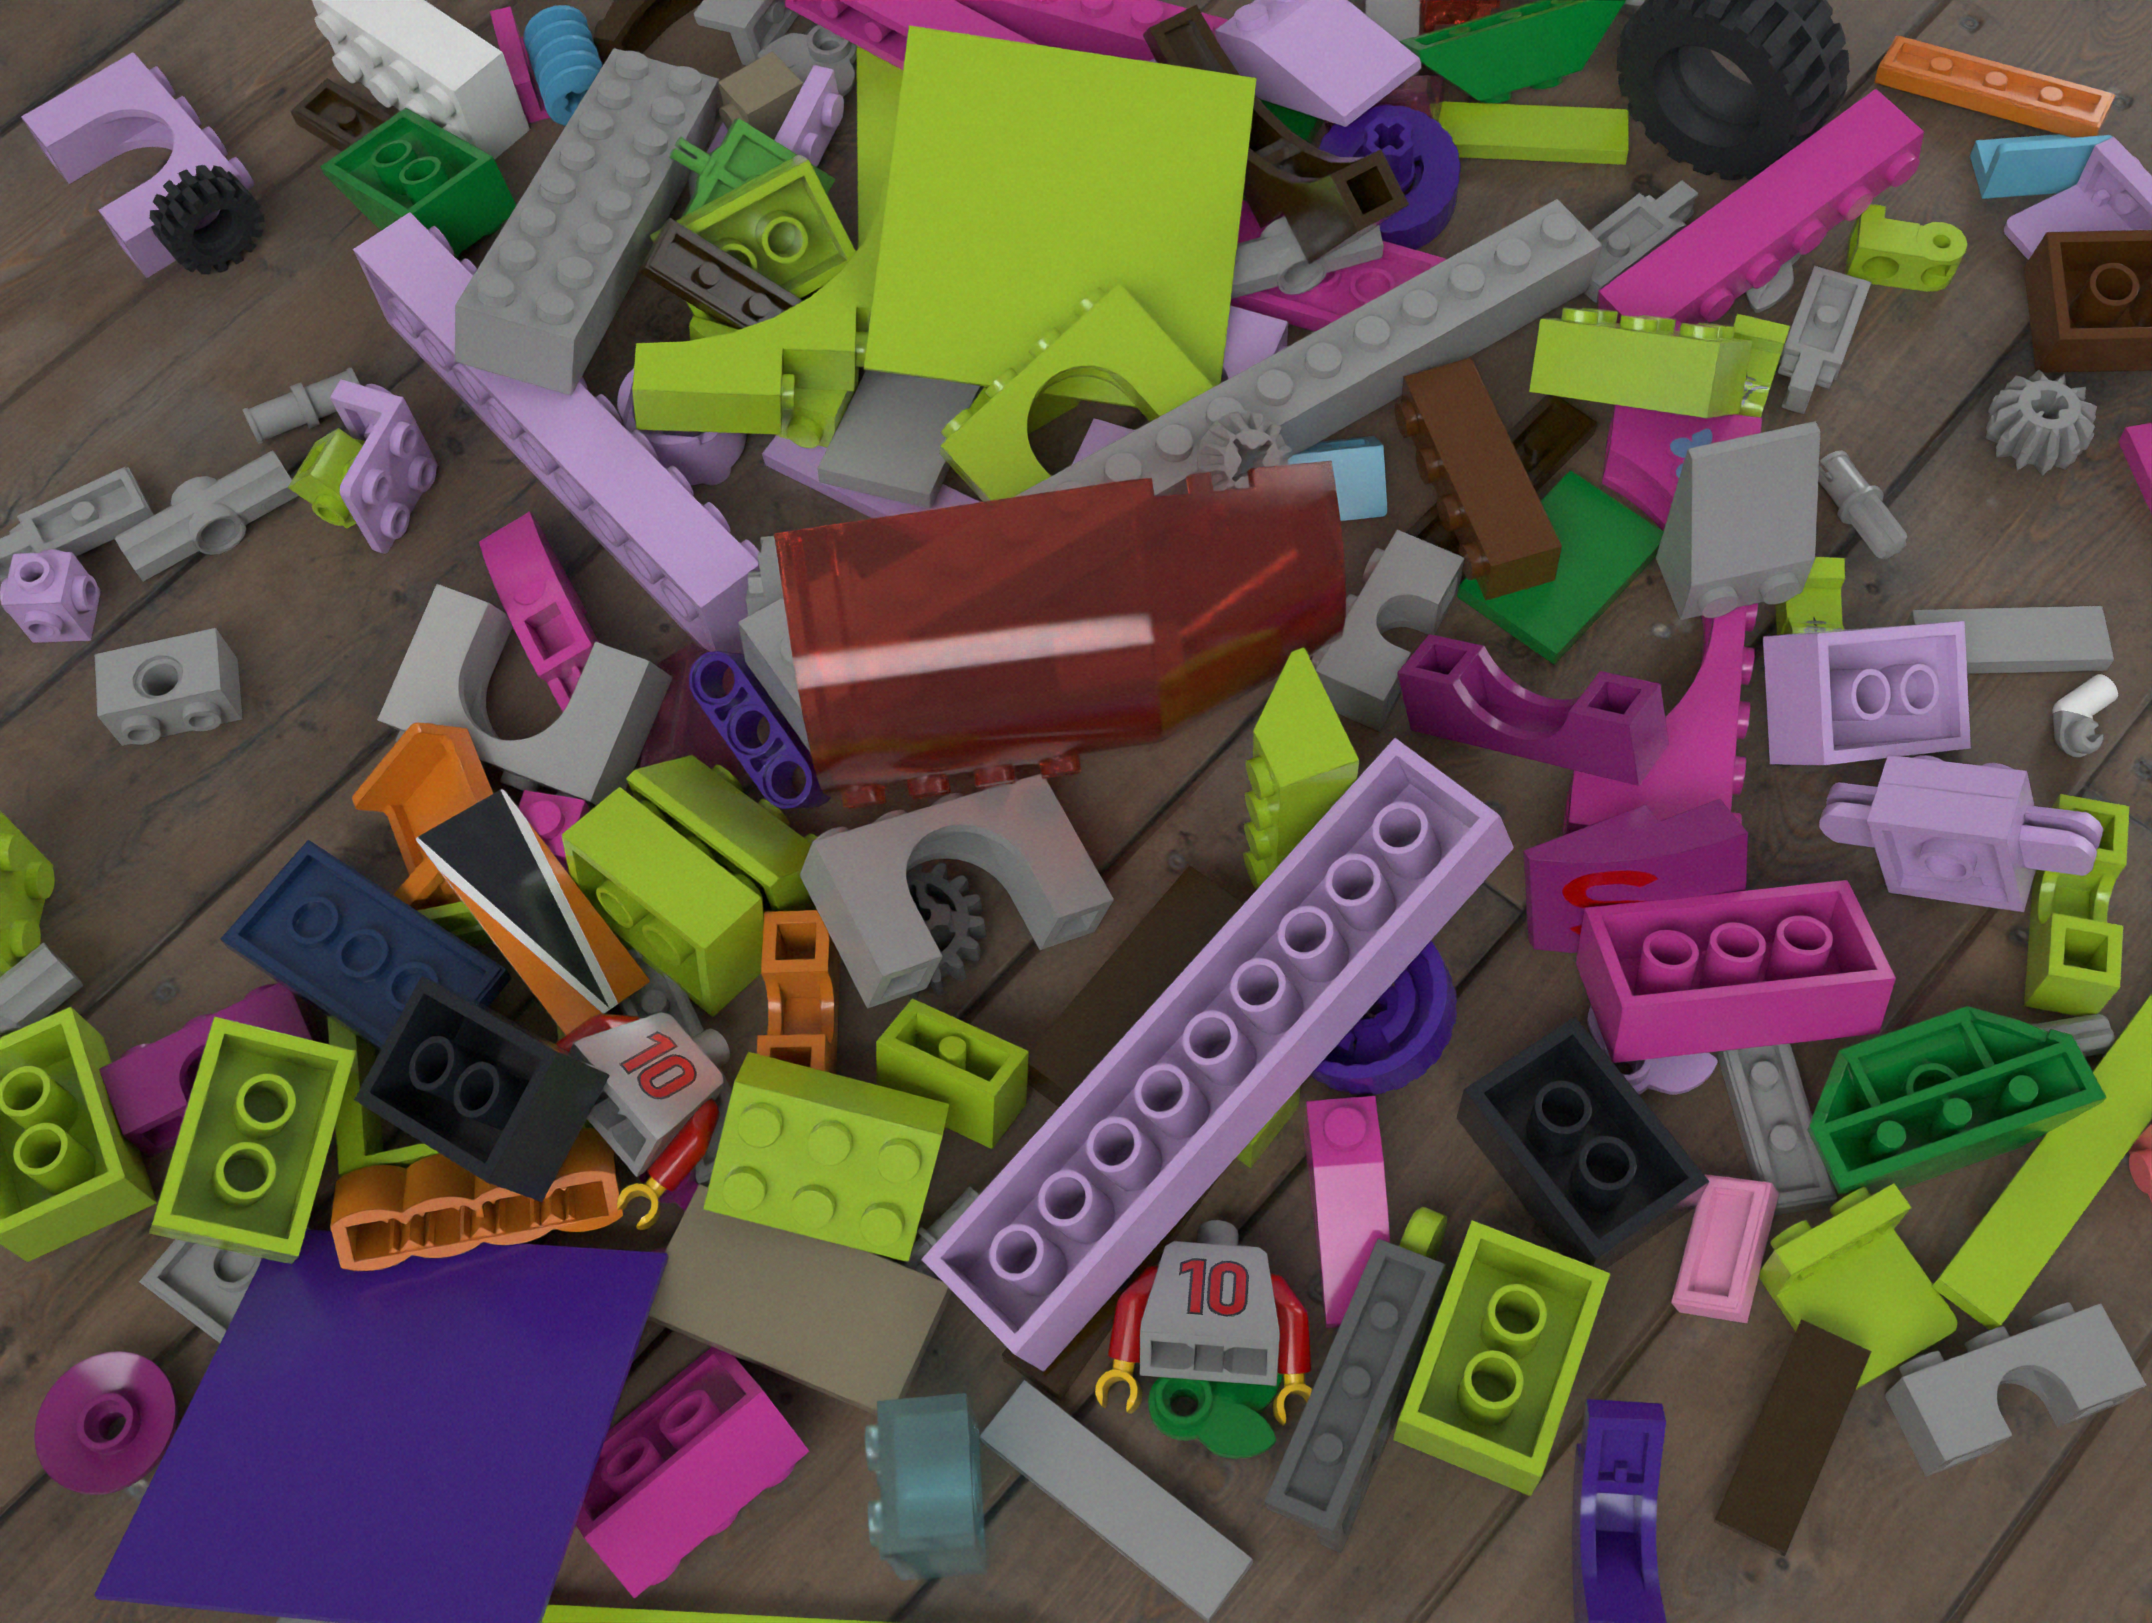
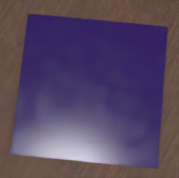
(392, 1438)

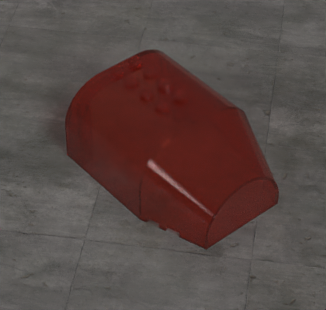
(1051, 625)

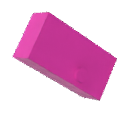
(1733, 971)

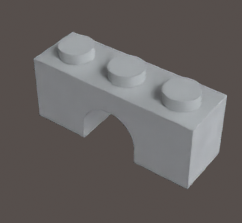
(1404, 587)
(2066, 1360)

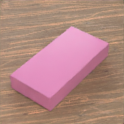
(1725, 1249)

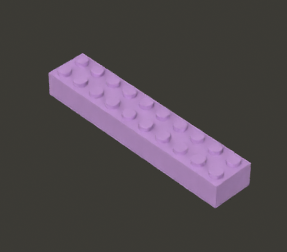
(573, 447)
(1218, 1053)

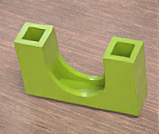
(1107, 342)

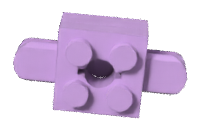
(1960, 831)

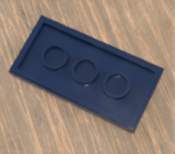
(353, 945)

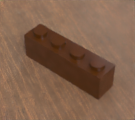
(1477, 479)

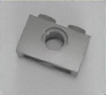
(168, 687)

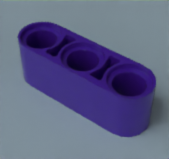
(737, 721)

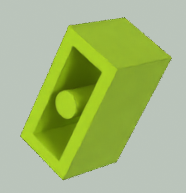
(958, 1065)

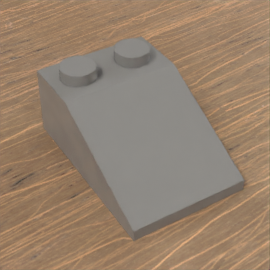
(1742, 522)

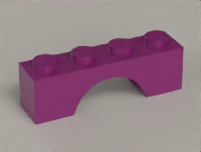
(1464, 697)

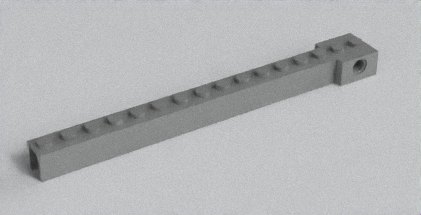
(1310, 384)

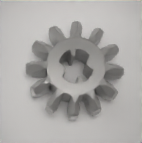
(2041, 422)

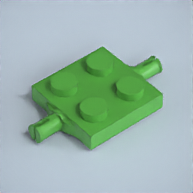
(739, 158)

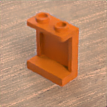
(418, 786)

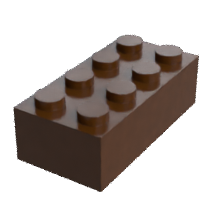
(2091, 301)

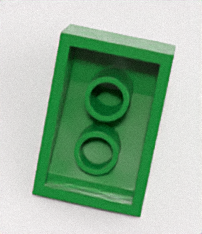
(425, 172)

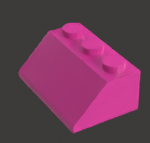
(684, 1469)

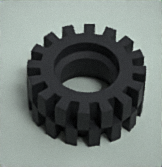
(190, 203)

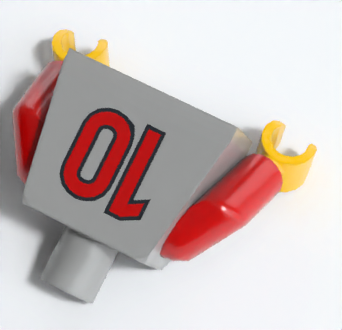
(658, 1096)
(1212, 1318)

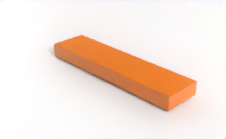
(1994, 88)

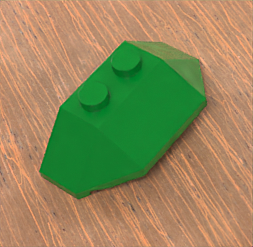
(1516, 47)
(1945, 1098)

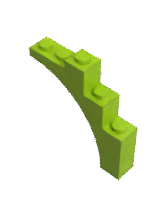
(751, 374)

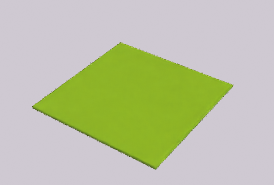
(1035, 183)

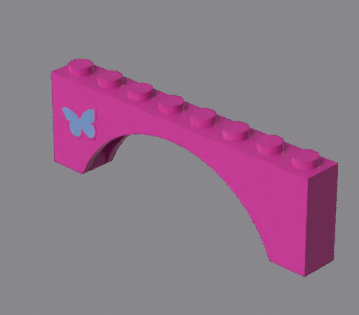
(1700, 762)

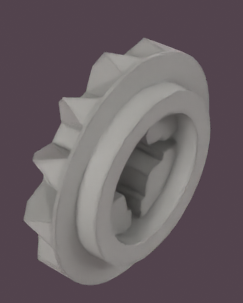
(1247, 431)

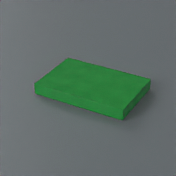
(1598, 560)

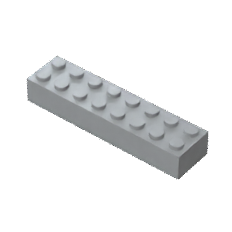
(584, 224)

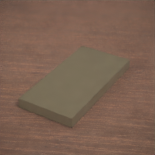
(799, 1305)

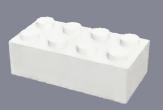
(427, 64)

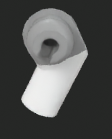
(2074, 716)

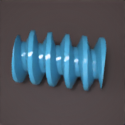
(561, 58)

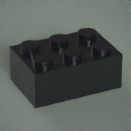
(481, 1089)
(1580, 1147)

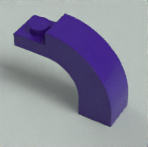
(1617, 1513)

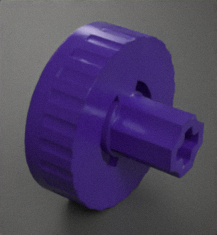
(1404, 139)
(1405, 1036)

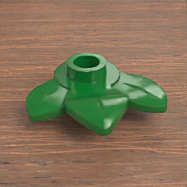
(1225, 1415)

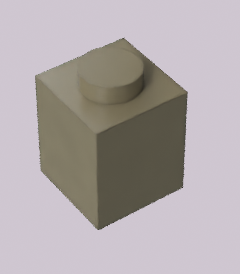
(760, 94)

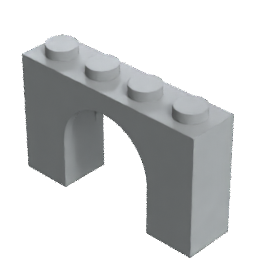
(579, 755)
(1006, 830)

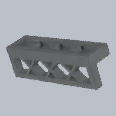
(1359, 1393)

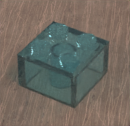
(928, 1487)

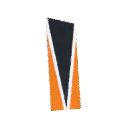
(533, 911)

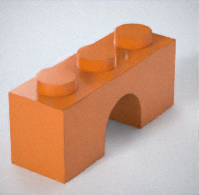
(802, 990)

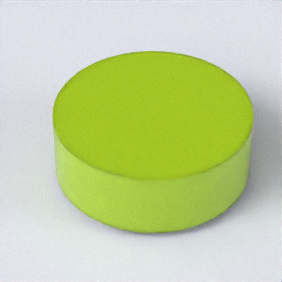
(1425, 1232)

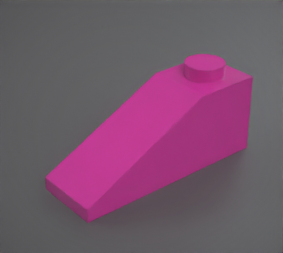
(1345, 1194)

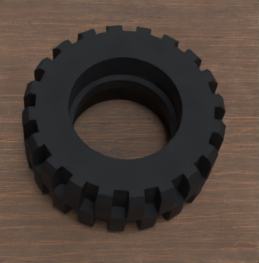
(1706, 111)

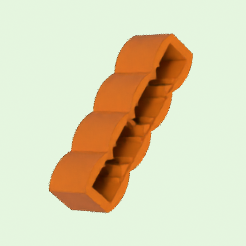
(445, 1210)

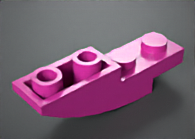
(540, 603)

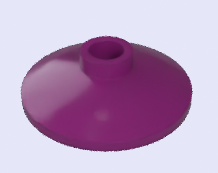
(82, 1406)

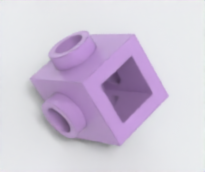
(51, 596)

